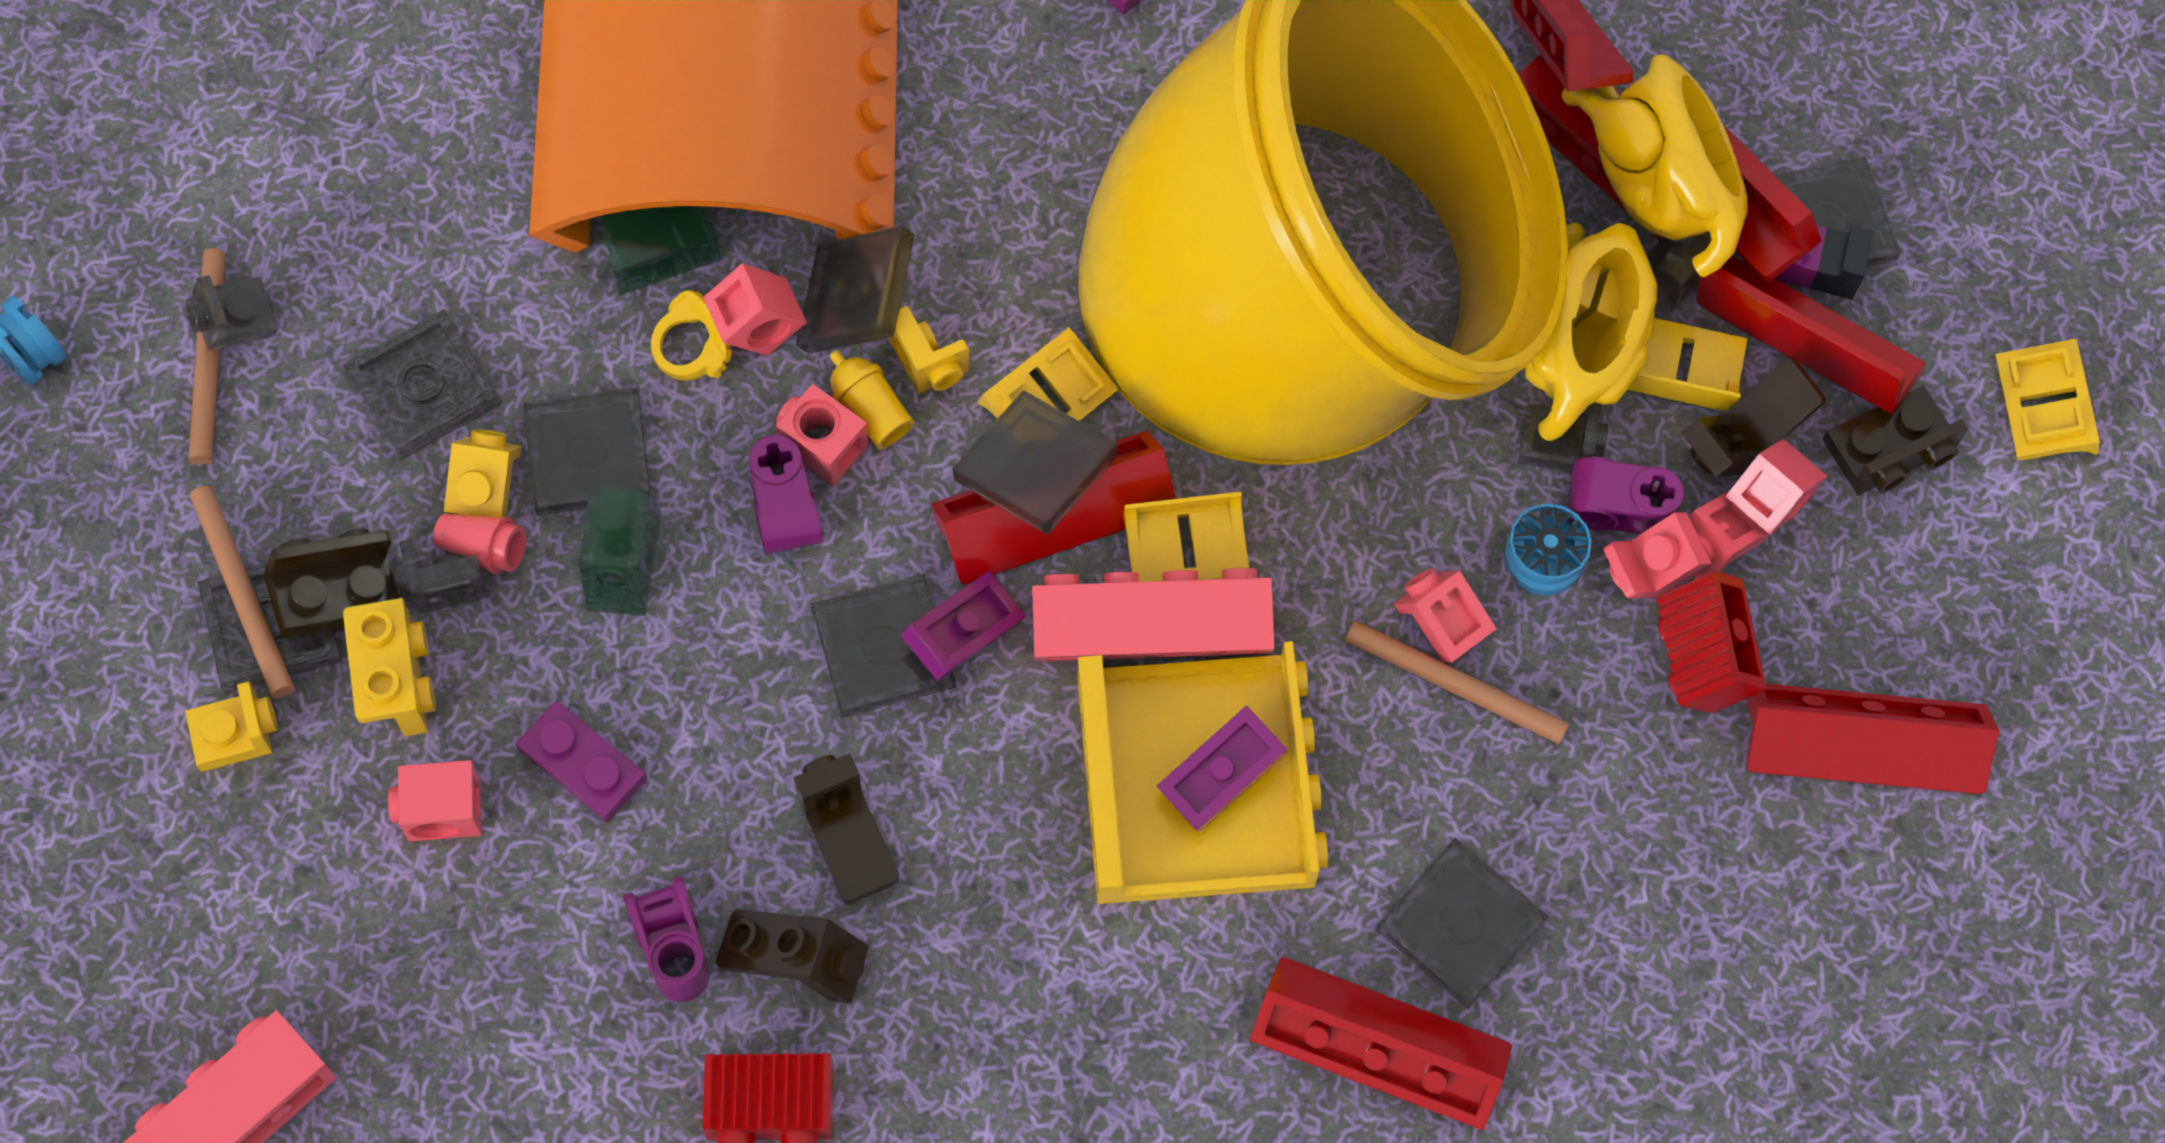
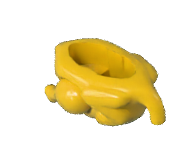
(1669, 158)
(1600, 327)

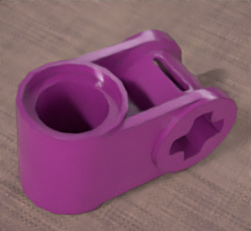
(1617, 494)
(783, 502)
(667, 930)

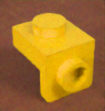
(480, 474)

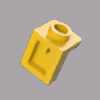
(922, 359)
(231, 729)

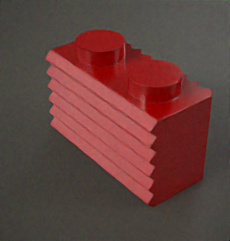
(1710, 643)
(768, 1097)

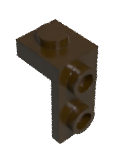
(1754, 423)
(844, 827)
(794, 948)

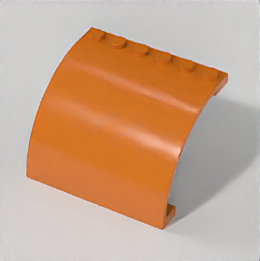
(715, 109)

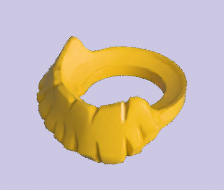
(691, 308)

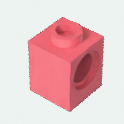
(754, 309)
(830, 455)
(1776, 486)
(437, 801)

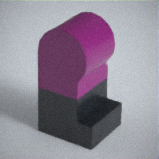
(1834, 264)

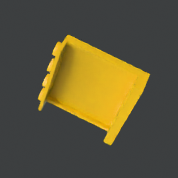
(1147, 723)

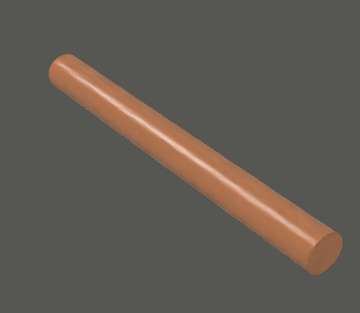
(205, 375)
(242, 592)
(1457, 682)

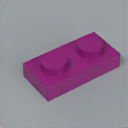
(963, 625)
(581, 761)
(1222, 769)

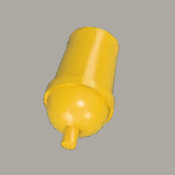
(866, 393)

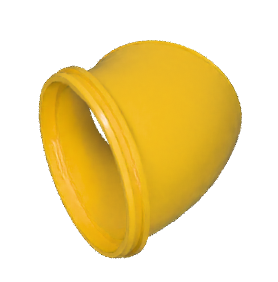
(1222, 278)

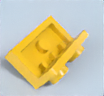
(386, 666)

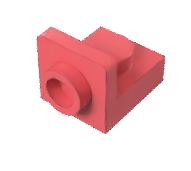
(1725, 532)
(1657, 558)
(1446, 612)

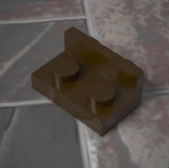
(1884, 447)
(320, 579)

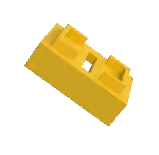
(1712, 369)
(1068, 372)
(2055, 425)
(1214, 532)

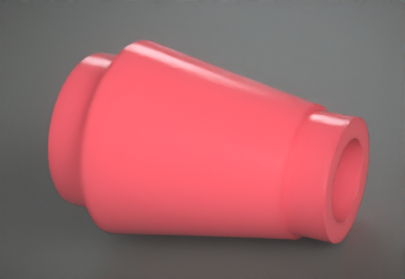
(492, 539)

